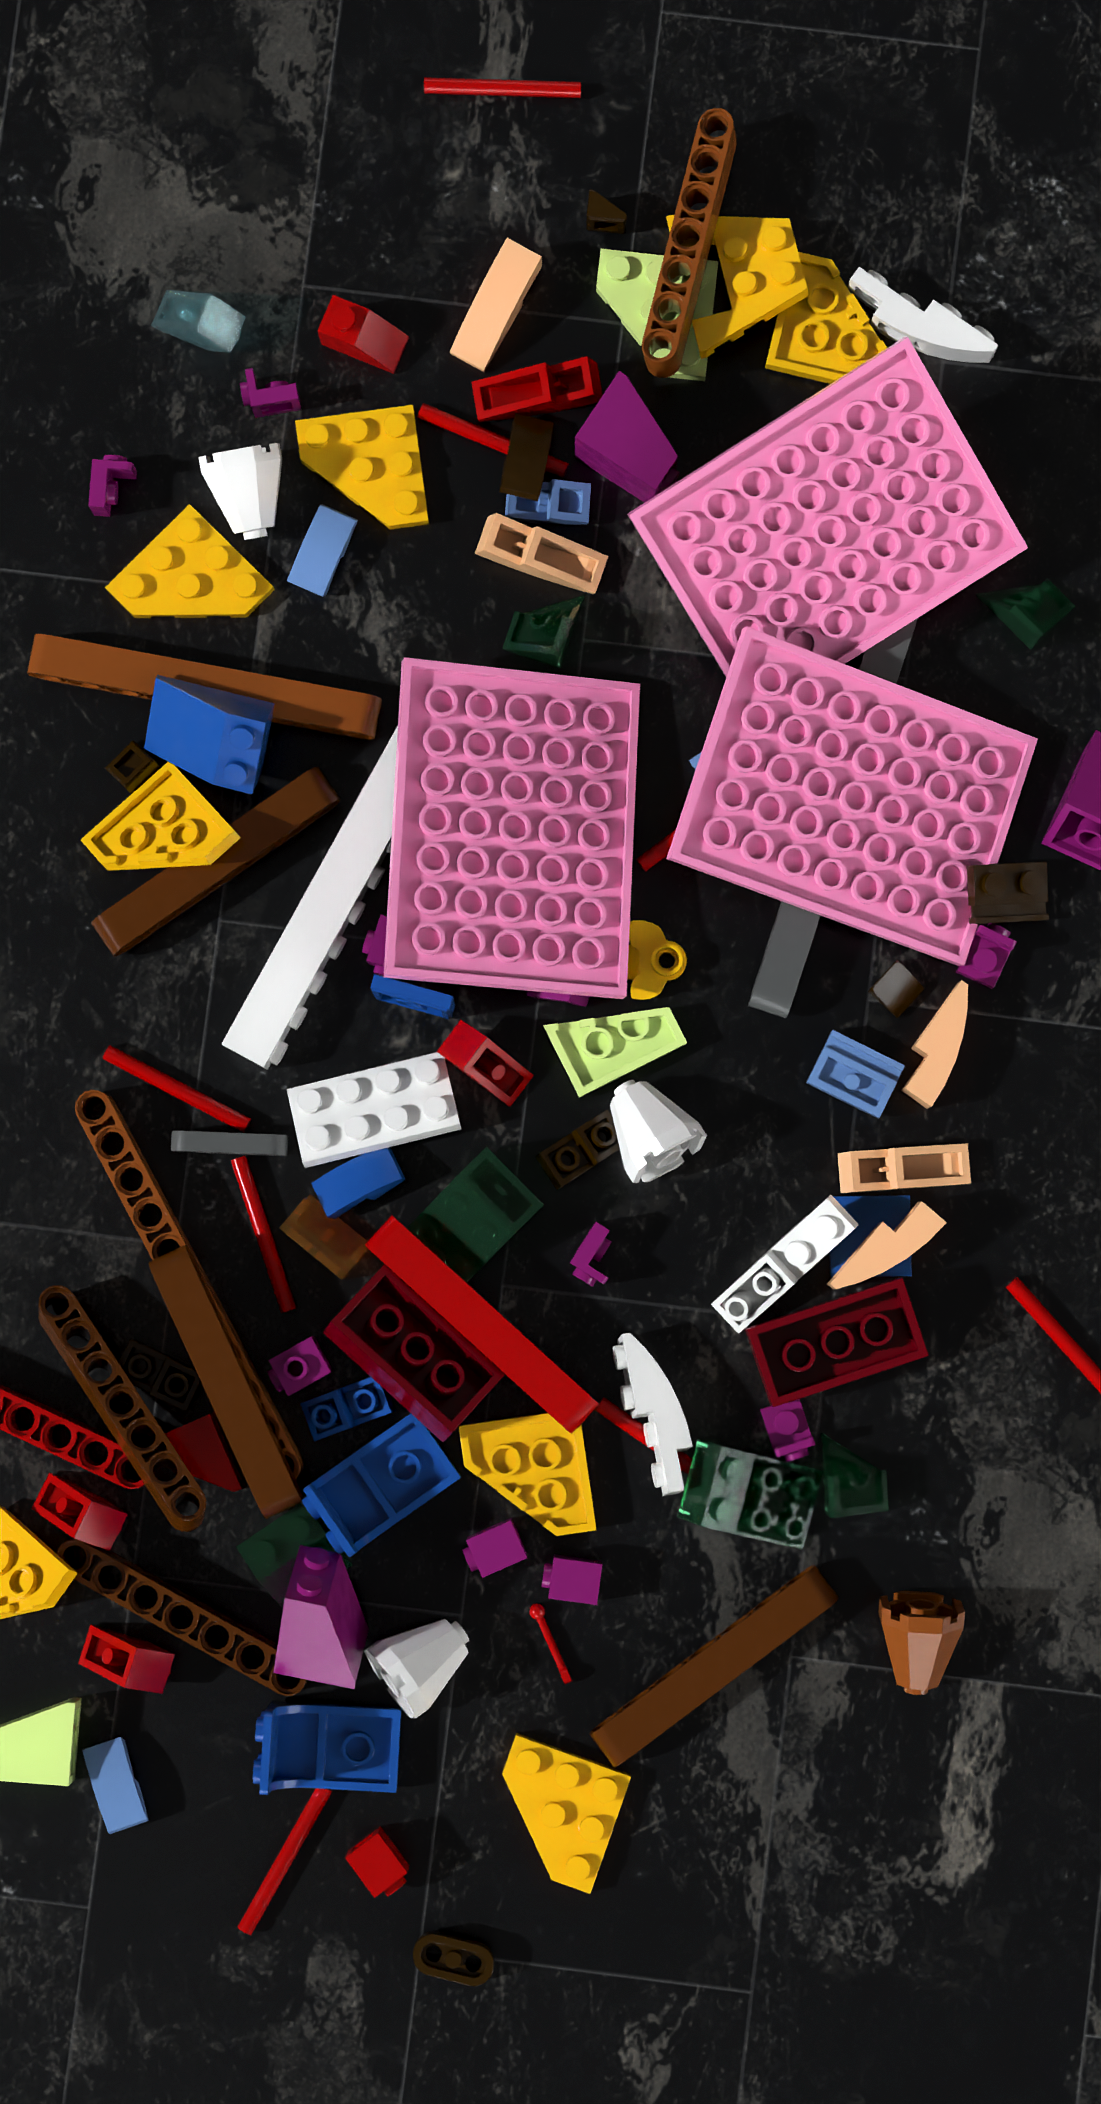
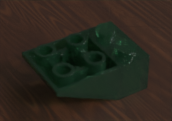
(475, 1215)
(749, 1494)

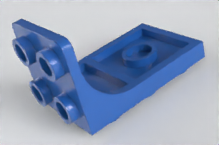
(379, 1485)
(327, 1747)

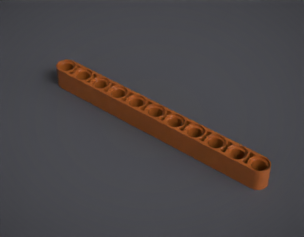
(166, 1229)

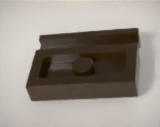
(1007, 892)

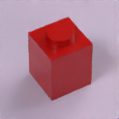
(378, 1863)

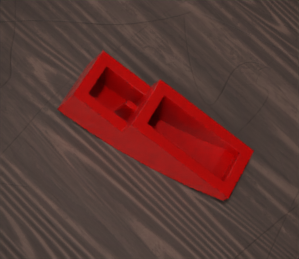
(538, 390)

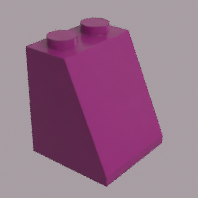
(627, 443)
(1077, 821)
(321, 1622)

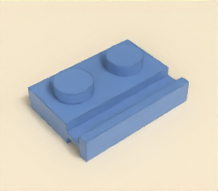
(855, 1074)

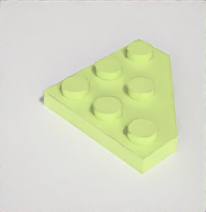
(628, 286)

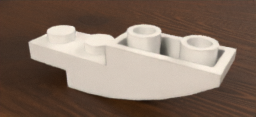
(933, 332)
(784, 1264)
(651, 1395)

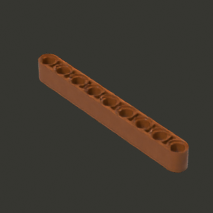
(135, 674)

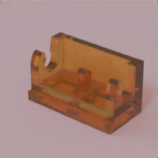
(325, 1238)

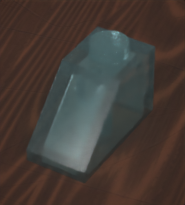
(199, 320)

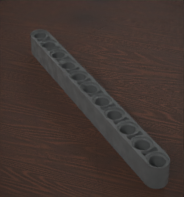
(795, 926)

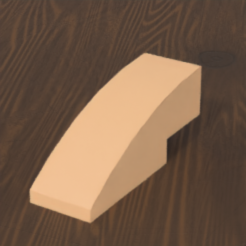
(496, 304)
(541, 553)
(939, 1048)
(904, 1168)
(887, 1248)

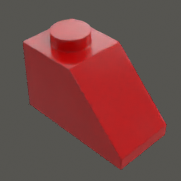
(361, 334)
(485, 1063)
(207, 1452)
(79, 1512)
(126, 1660)

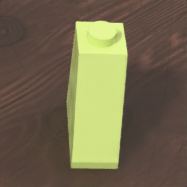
(41, 1745)

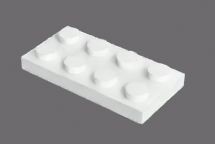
(373, 1109)

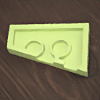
(612, 1046)

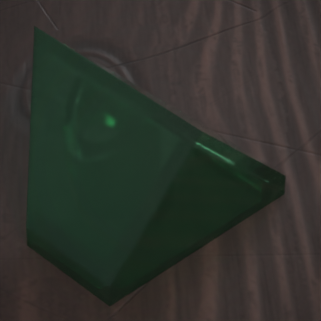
(1029, 609)
(544, 631)
(851, 1482)

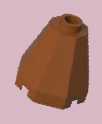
(920, 1637)

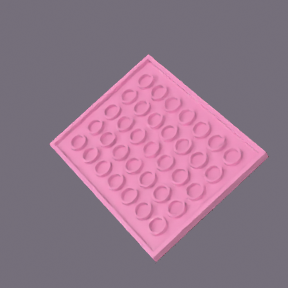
(833, 518)
(850, 796)
(512, 829)

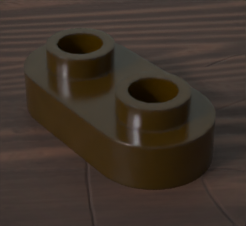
(452, 1962)

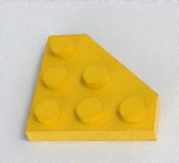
(824, 331)
(370, 461)
(189, 575)
(161, 827)
(535, 1468)
(29, 1570)
(566, 1807)

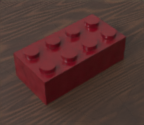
(836, 1342)
(413, 1353)

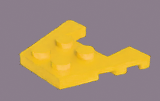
(759, 275)

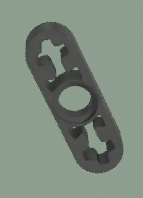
(229, 1143)

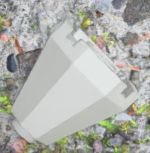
(246, 487)
(652, 1131)
(419, 1663)

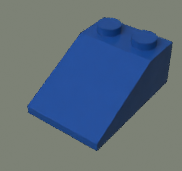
(209, 732)

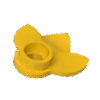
(644, 969)

